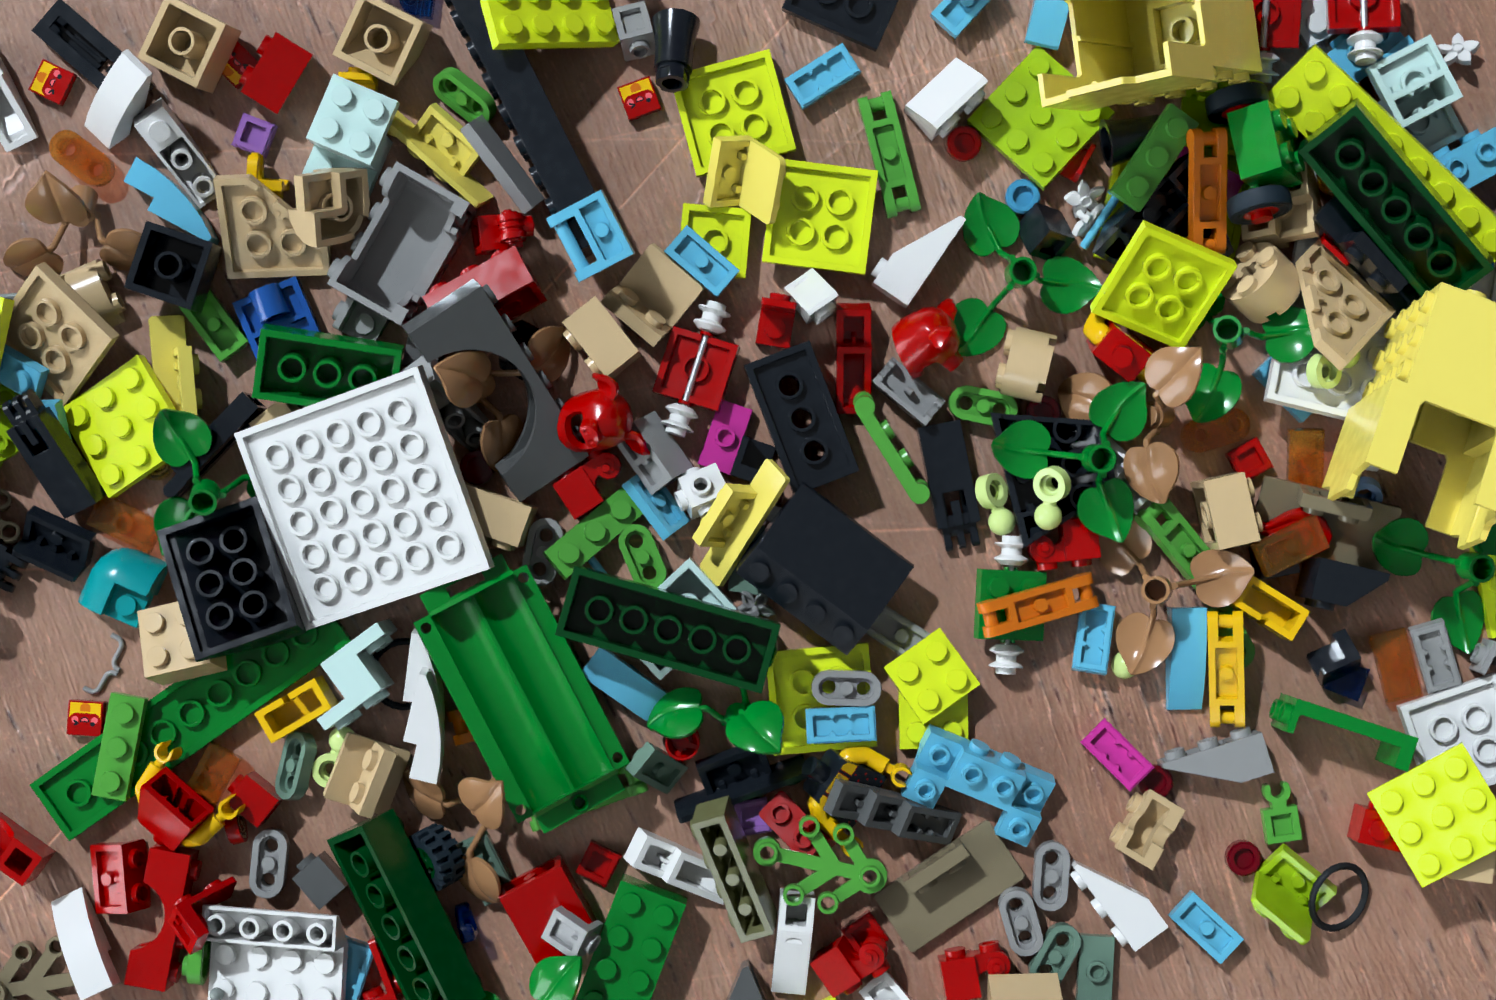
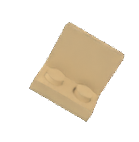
(653, 295)

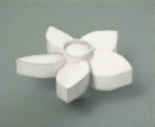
(1459, 51)
(1084, 198)
(1087, 220)

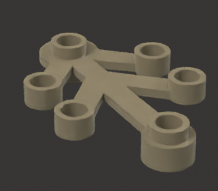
(36, 983)

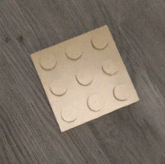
(58, 332)

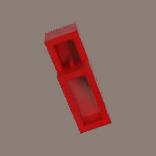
(852, 353)

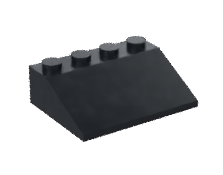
(824, 568)
(230, 581)

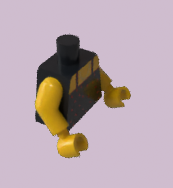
(851, 764)

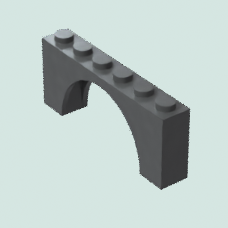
(471, 322)

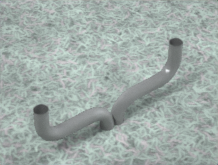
(111, 672)

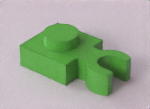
(1280, 819)

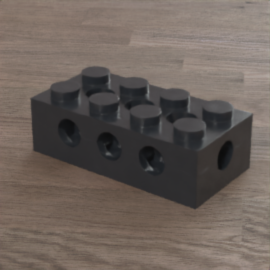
(814, 397)

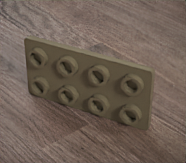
(1349, 519)
(949, 885)

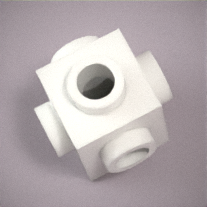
(698, 490)

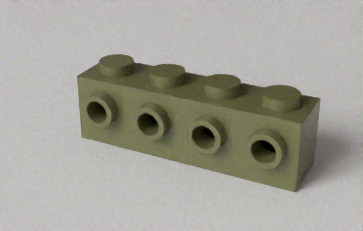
(734, 869)

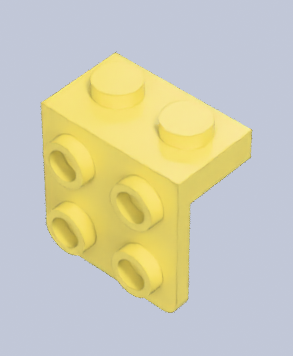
(745, 176)

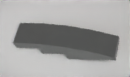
(892, 812)

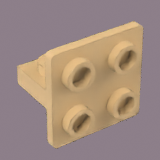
(366, 774)

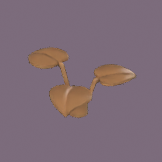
(55, 202)
(1175, 377)
(469, 380)
(1144, 640)
(487, 803)

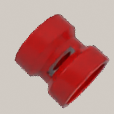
(683, 748)

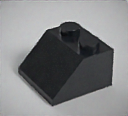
(1335, 583)

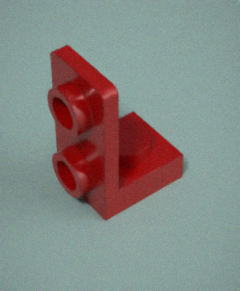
(776, 321)
(783, 818)
(185, 917)
(392, 989)

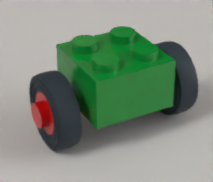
(1262, 149)

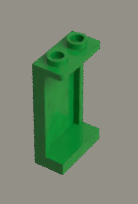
(1394, 749)

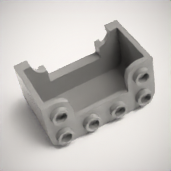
(403, 246)

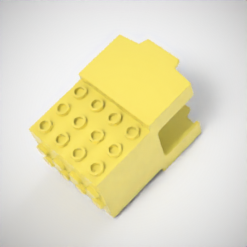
(1153, 50)
(1438, 393)

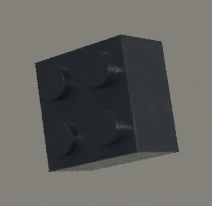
(173, 267)

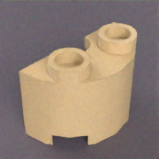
(91, 284)
(1146, 827)

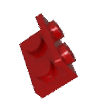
(119, 877)

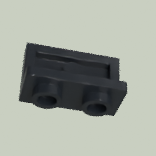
(55, 544)

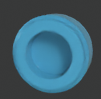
(1022, 196)

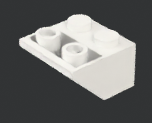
(945, 98)

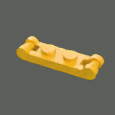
(1226, 669)

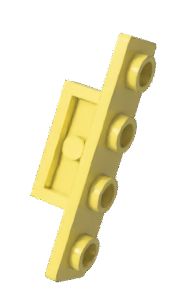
(444, 149)
(175, 362)
(737, 519)

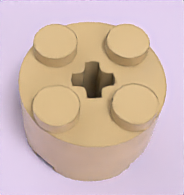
(1262, 281)
(1027, 364)

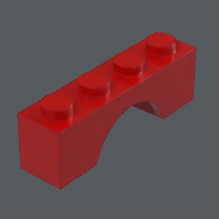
(21, 852)
(171, 875)

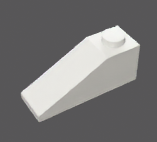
(911, 265)

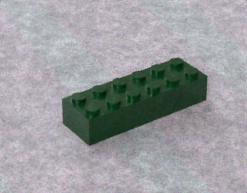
(1394, 201)
(668, 628)
(404, 911)

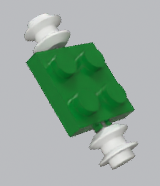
(998, 583)

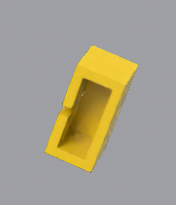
(1271, 609)
(288, 715)

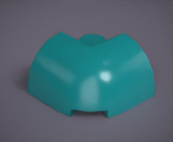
(123, 584)

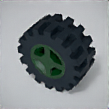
(438, 855)

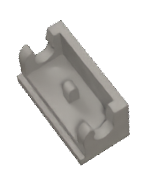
(909, 395)
(665, 458)

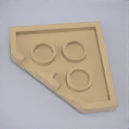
(259, 233)
(1338, 305)

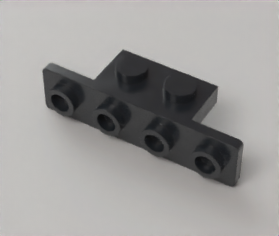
(1365, 255)
(740, 776)

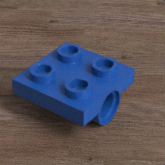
(277, 305)

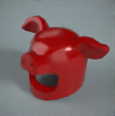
(928, 338)
(605, 419)

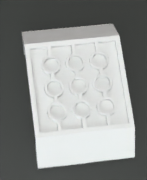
(276, 954)

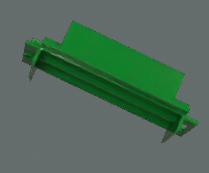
(523, 695)

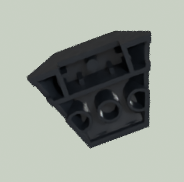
(1164, 209)
(1066, 436)

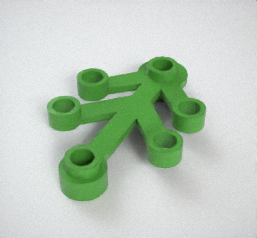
(825, 865)

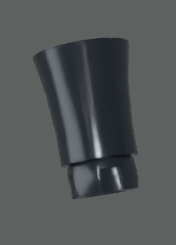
(674, 48)
(1122, 137)

